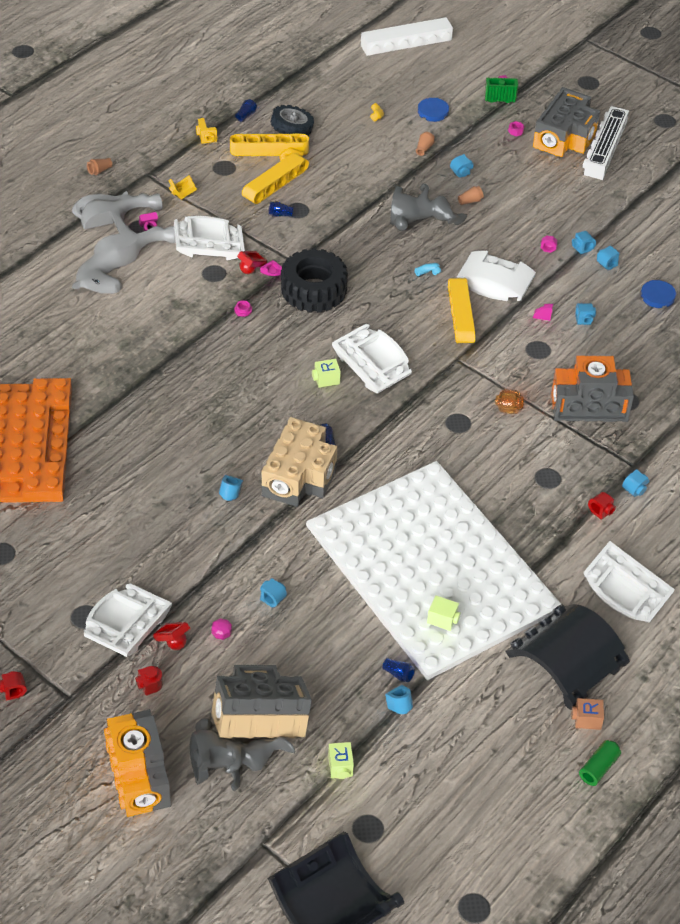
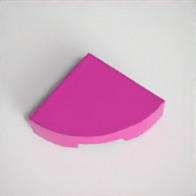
(271, 269)
(543, 312)

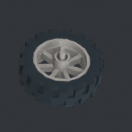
(292, 120)

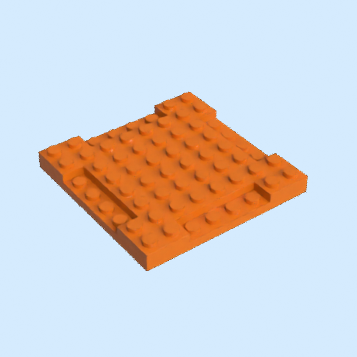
(34, 440)

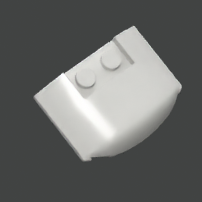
(208, 237)
(496, 276)
(373, 357)
(626, 584)
(125, 618)

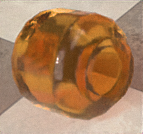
(509, 401)

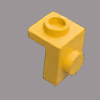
(206, 134)
(183, 187)

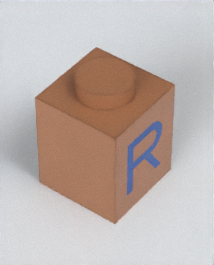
(588, 714)

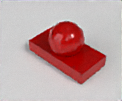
(250, 261)
(173, 634)

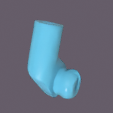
(434, 267)

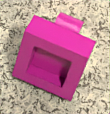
(148, 219)

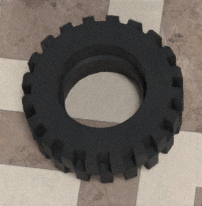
(314, 295)

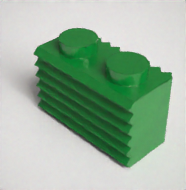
(501, 89)

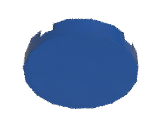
(433, 109)
(658, 293)

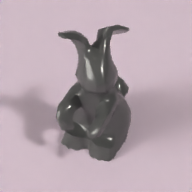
(408, 208)
(215, 752)

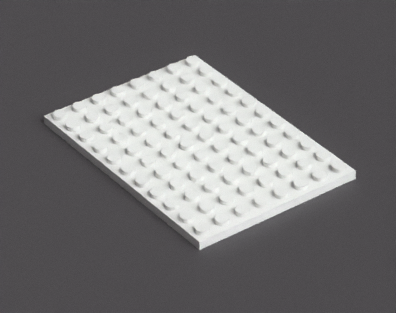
(428, 541)

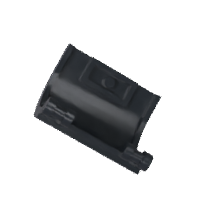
(573, 648)
(331, 887)

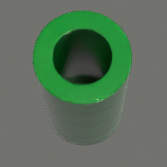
(600, 762)

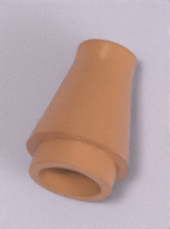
(425, 142)
(97, 166)
(472, 195)

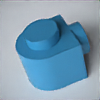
(461, 166)
(583, 242)
(608, 257)
(585, 313)
(636, 483)
(230, 487)
(272, 592)
(399, 700)

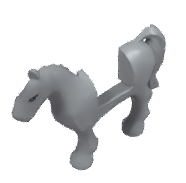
(115, 249)

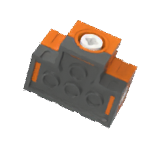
(592, 391)

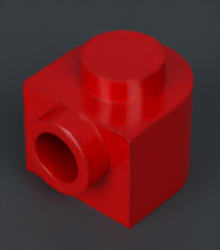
(602, 505)
(149, 679)
(13, 685)

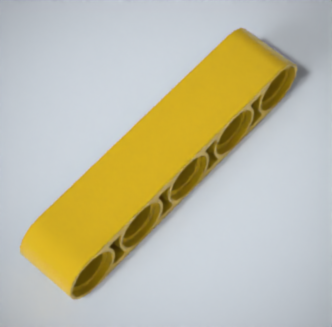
(267, 144)
(275, 178)
(461, 310)

